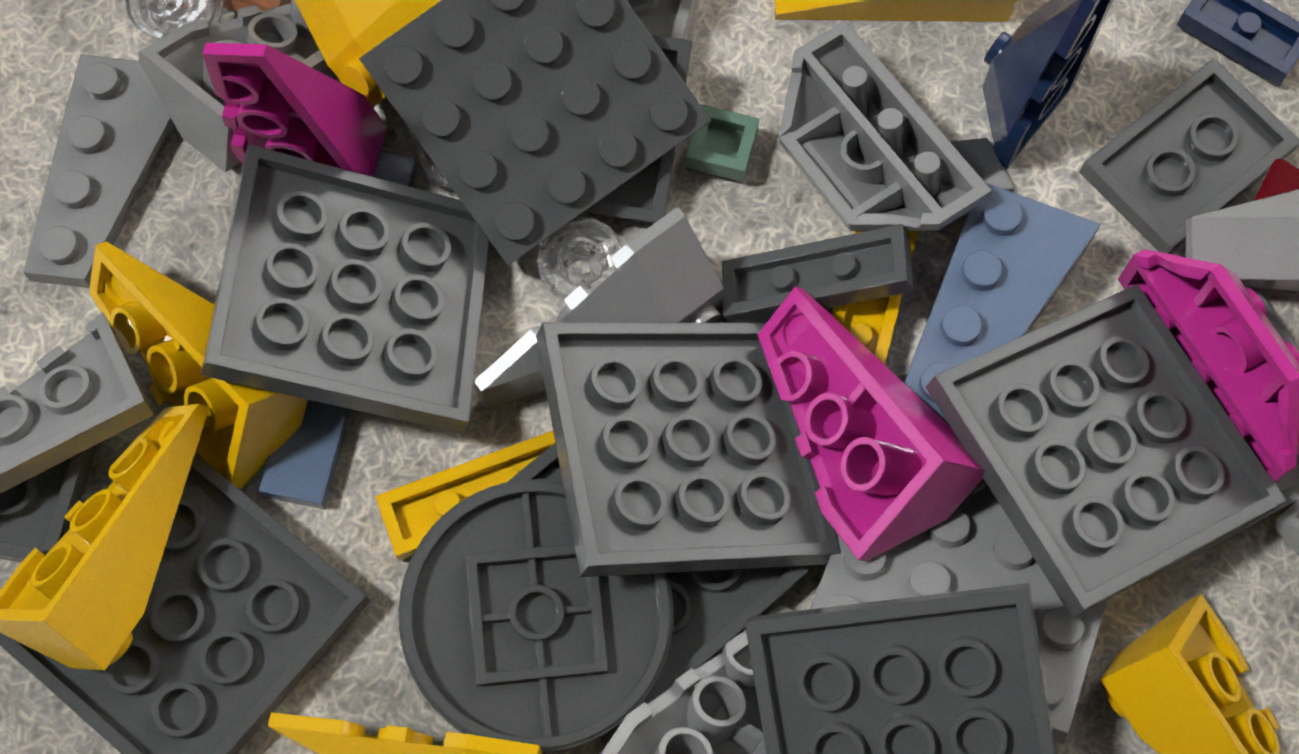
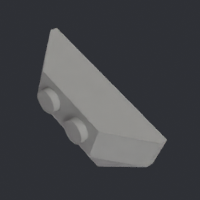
(870, 141)

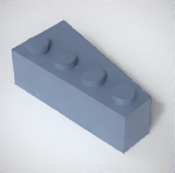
(997, 281)

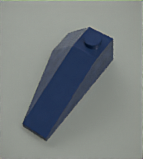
(1037, 69)

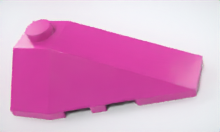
(292, 108)
(873, 444)

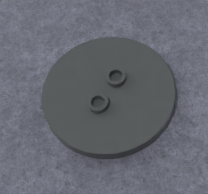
(513, 634)

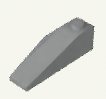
(183, 82)
(1252, 240)
(656, 280)
(701, 712)

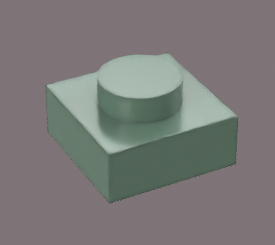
(723, 144)

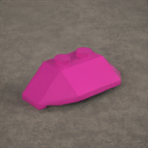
(1231, 347)

